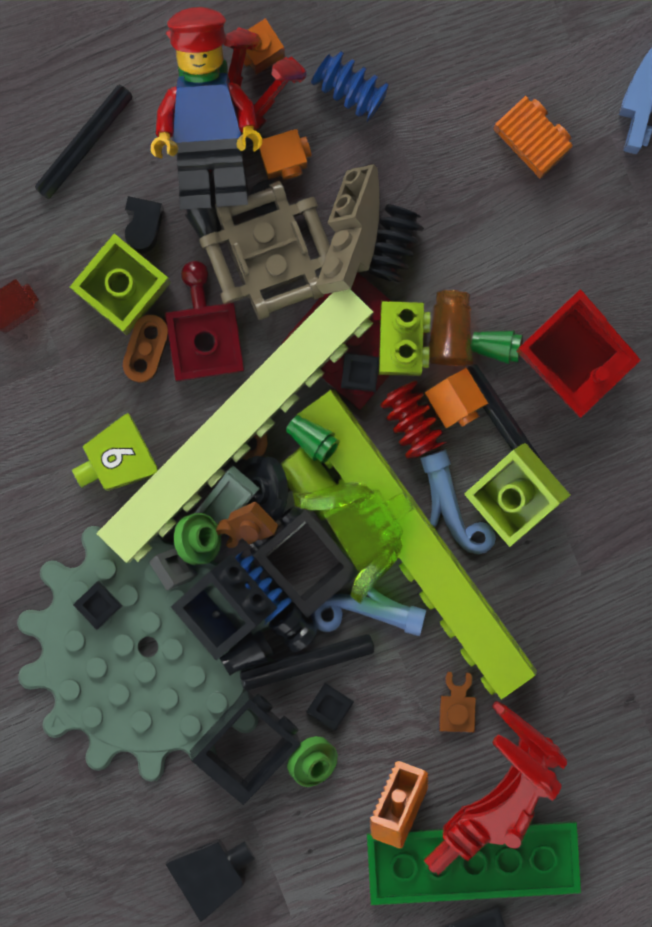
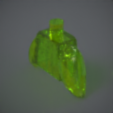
(364, 527)

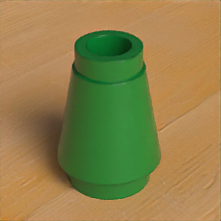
(497, 345)
(313, 438)

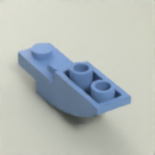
(638, 105)

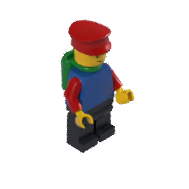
(205, 115)

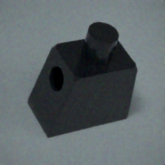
(210, 874)

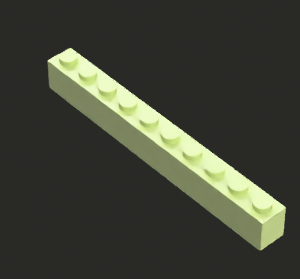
(235, 424)

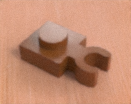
(247, 523)
(457, 710)

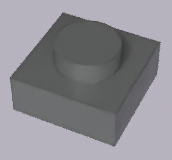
(172, 569)

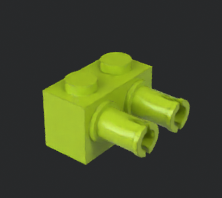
(402, 338)

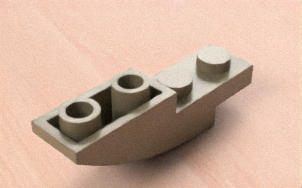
(355, 227)

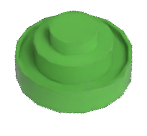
(197, 539)
(312, 761)

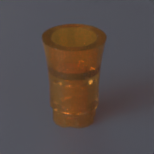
(451, 329)

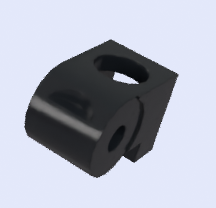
(144, 228)

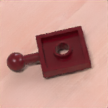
(189, 323)

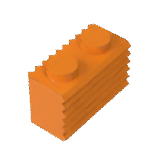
(534, 136)
(399, 804)

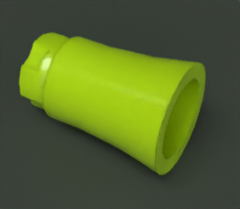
(306, 475)

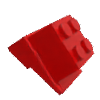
(579, 354)

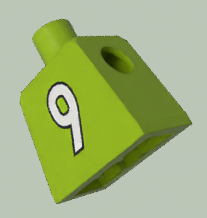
(116, 457)

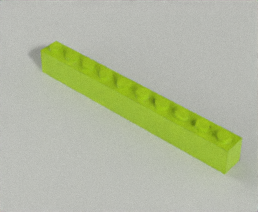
(427, 556)

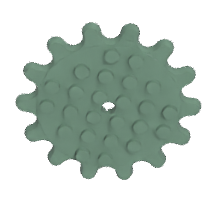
(103, 678)

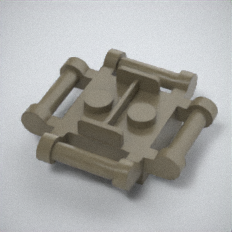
(268, 251)

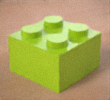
(120, 284)
(517, 494)

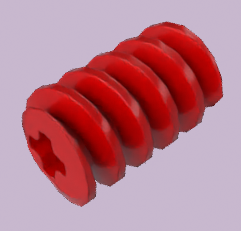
(411, 420)

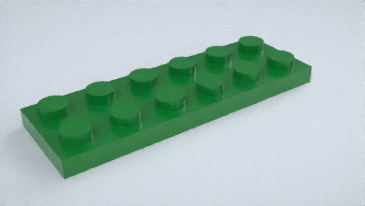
(541, 866)

